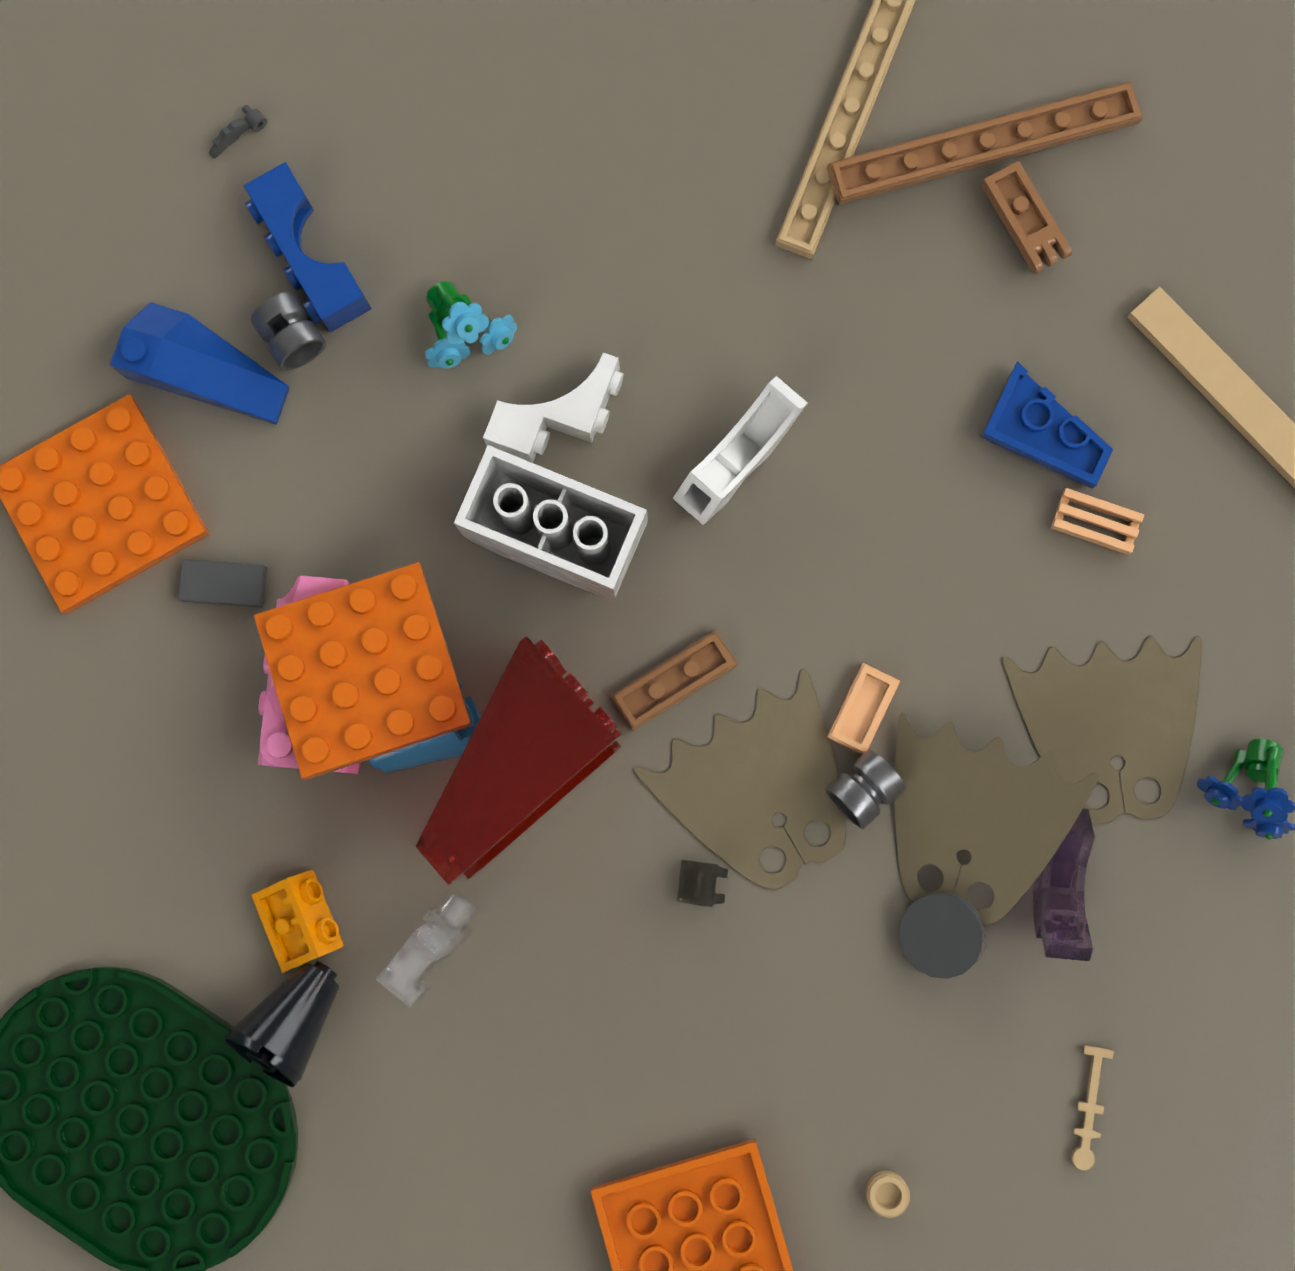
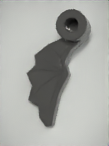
(232, 132)

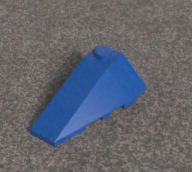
(190, 360)

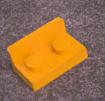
(297, 920)

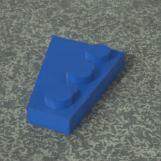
(1043, 431)

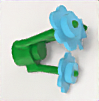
(463, 323)

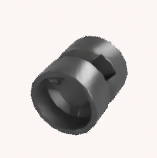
(289, 333)
(862, 792)

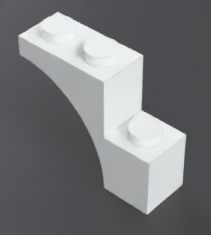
(580, 413)
(740, 452)

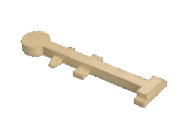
(1082, 1156)

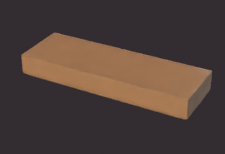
(674, 680)

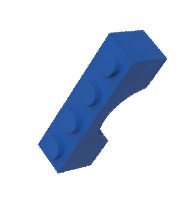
(284, 209)

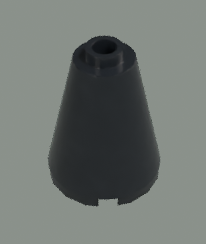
(287, 1024)

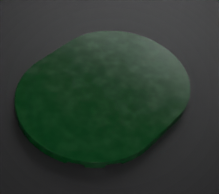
(139, 1123)

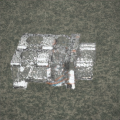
(425, 947)

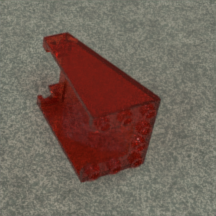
(518, 764)

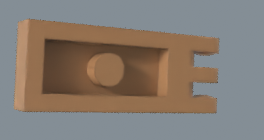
(1026, 217)

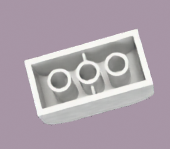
(551, 523)

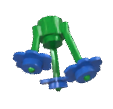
(1267, 805)

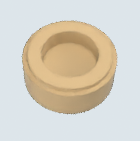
(887, 1194)

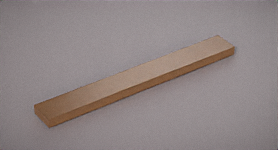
(984, 143)

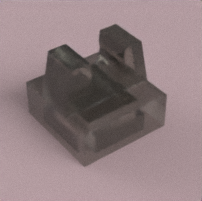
(698, 883)

